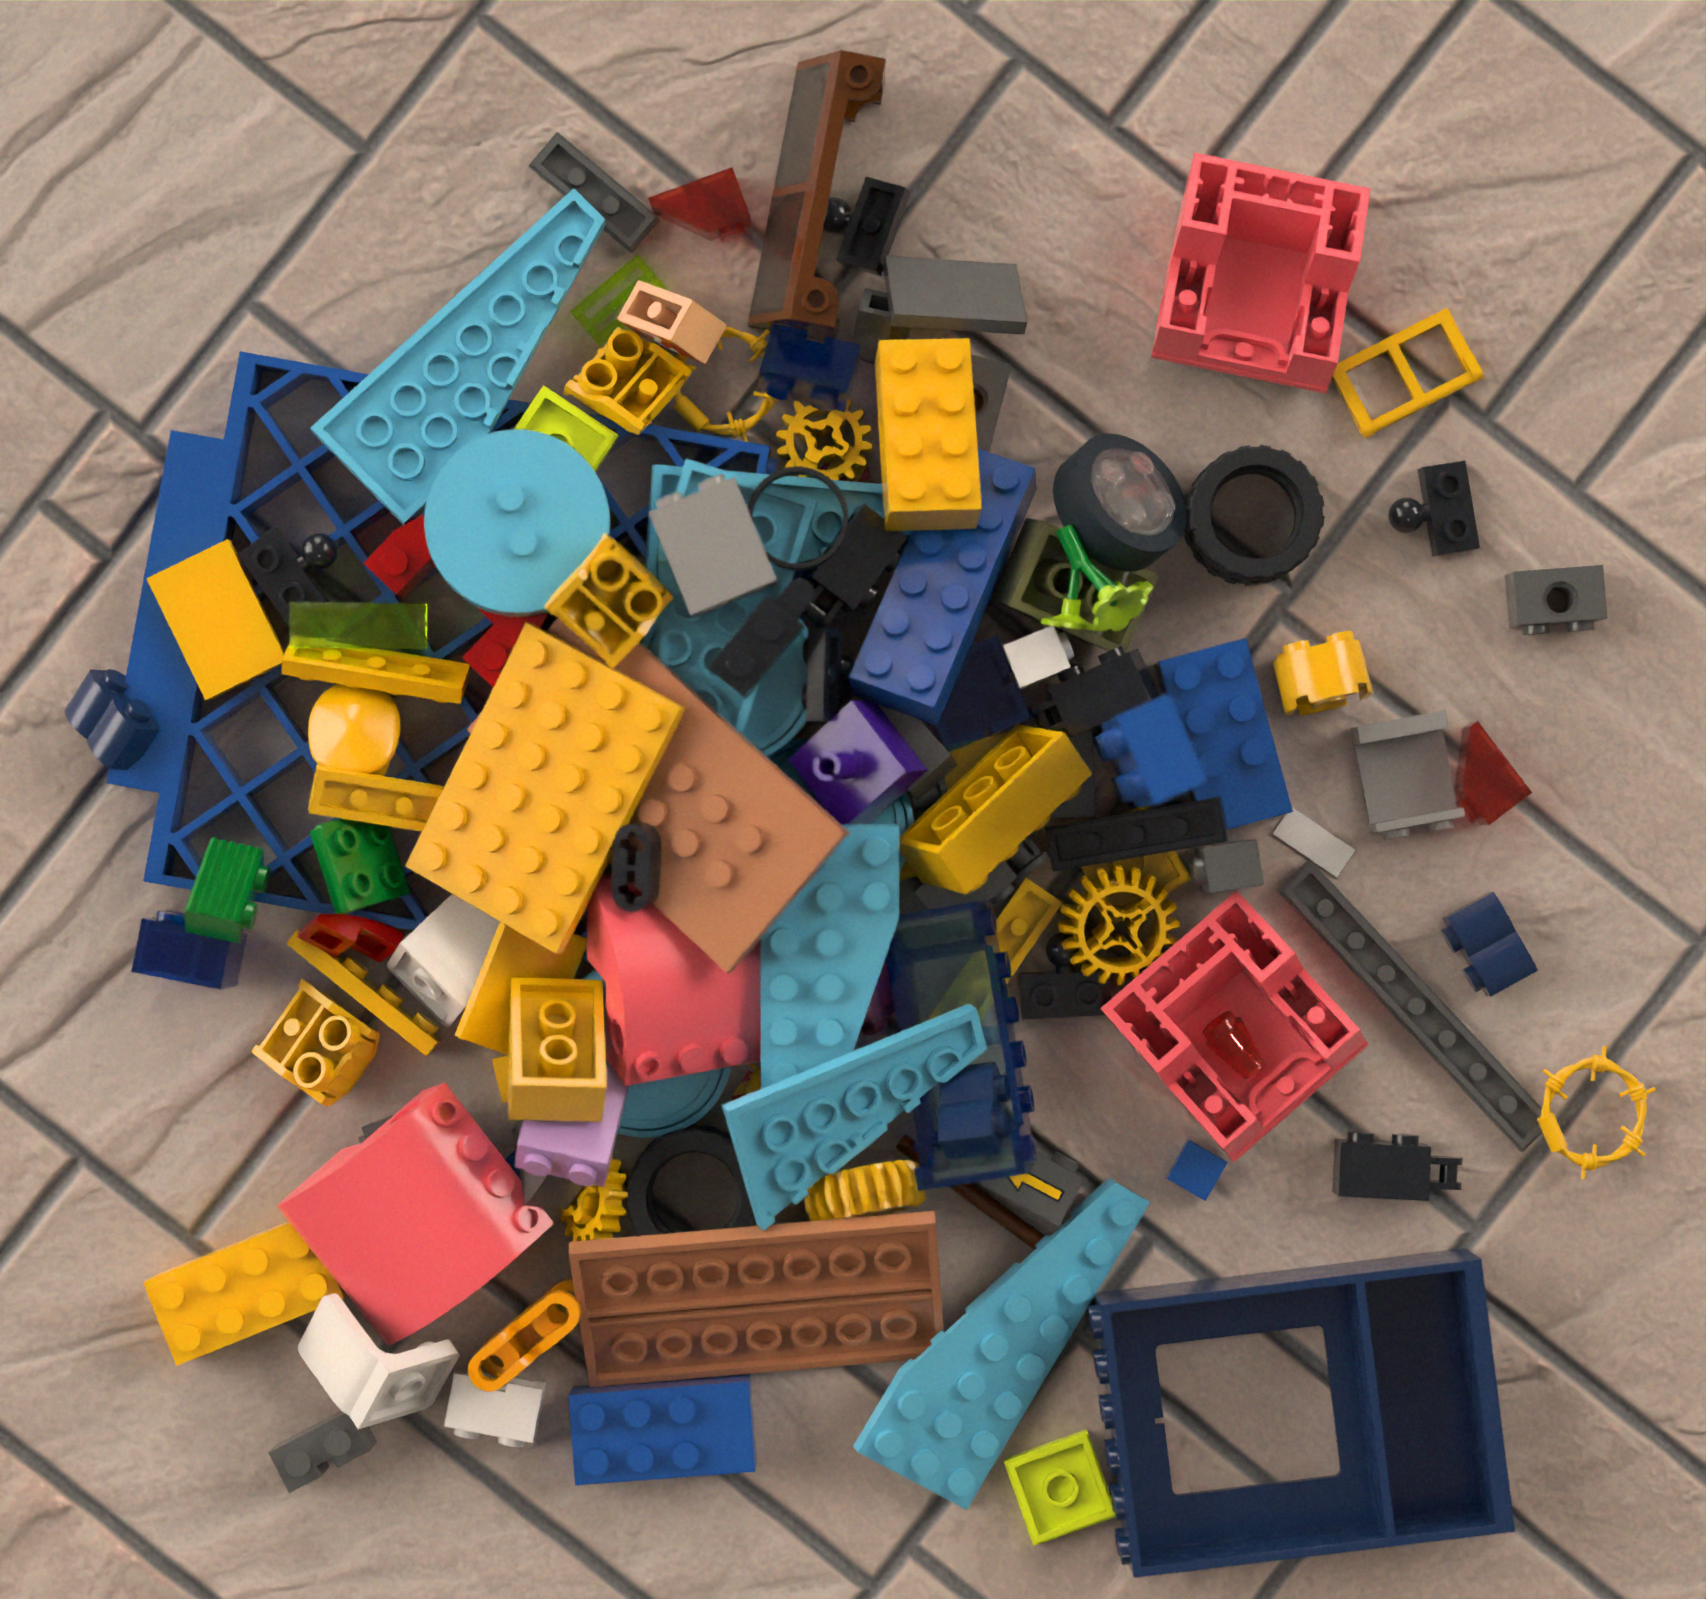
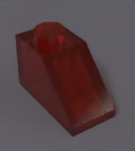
(706, 207)
(1485, 778)

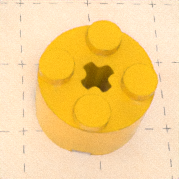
(1322, 674)

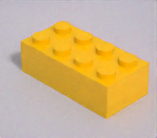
(927, 434)
(993, 808)
(238, 1292)

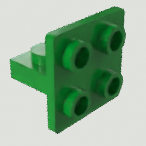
(358, 864)

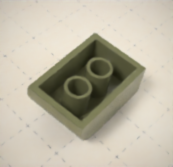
(1040, 578)

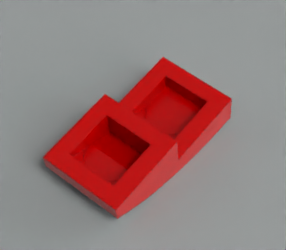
(338, 932)

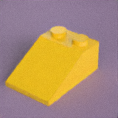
(556, 1050)

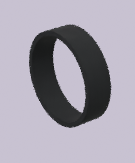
(823, 478)

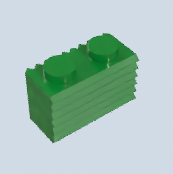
(226, 890)

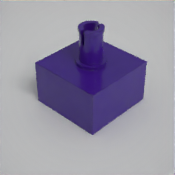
(858, 763)

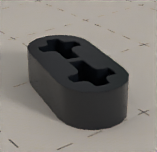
(636, 866)

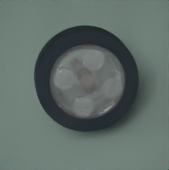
(1120, 502)

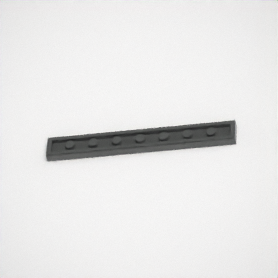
(1413, 1004)

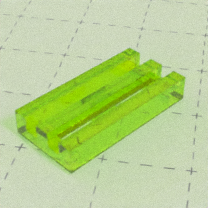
(603, 290)

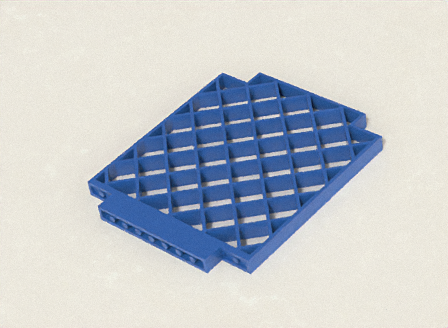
(200, 509)

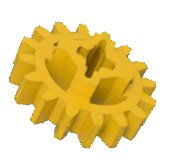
(833, 424)
(597, 1208)

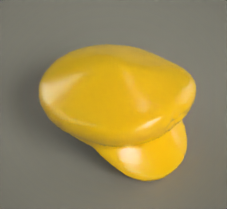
(354, 729)

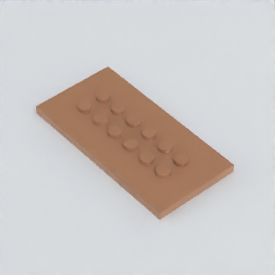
(727, 818)
(758, 1298)

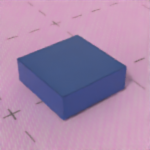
(1196, 1169)

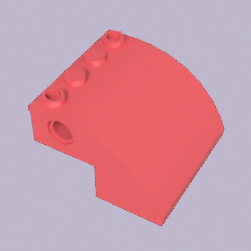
(1260, 273)
(1248, 969)
(666, 998)
(415, 1215)

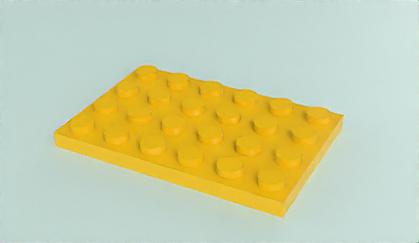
(544, 787)

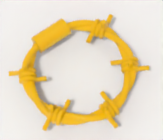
(700, 421)
(1553, 1133)

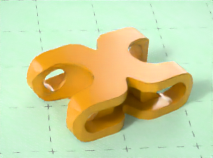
(526, 1337)

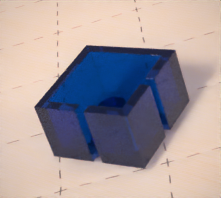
(981, 699)
(185, 957)

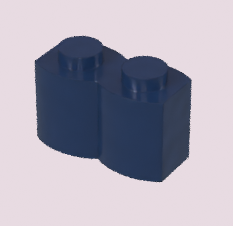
(111, 722)
(1488, 944)
(973, 1112)

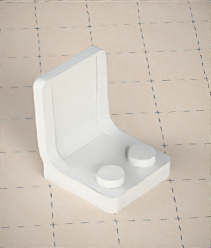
(445, 957)
(363, 1378)

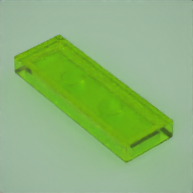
(358, 625)

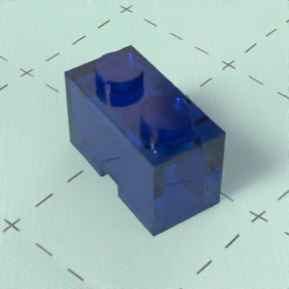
(809, 369)

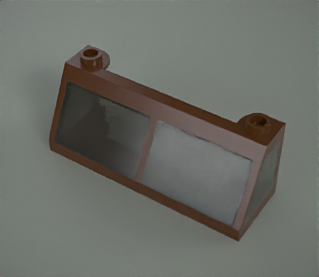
(822, 97)

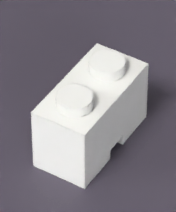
(1038, 656)
(506, 1413)

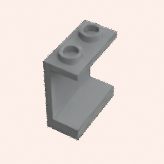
(712, 545)
(1406, 774)

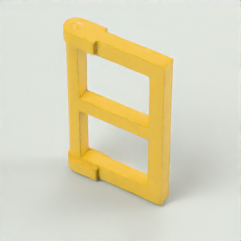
(1466, 358)

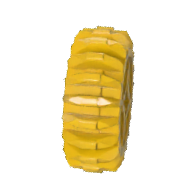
(1102, 937)
(865, 1192)

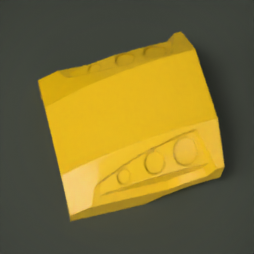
(629, 380)
(610, 600)
(319, 1045)

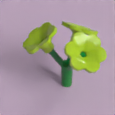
(1115, 601)

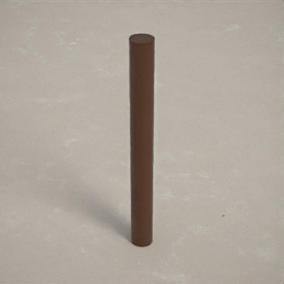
(982, 1201)

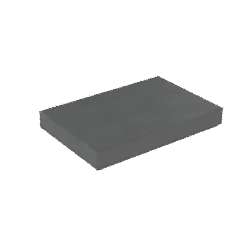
(954, 295)

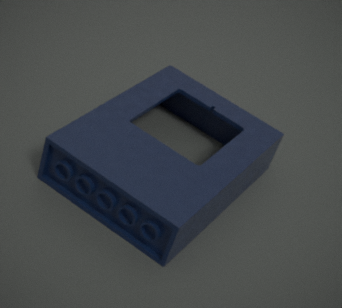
(1406, 1398)

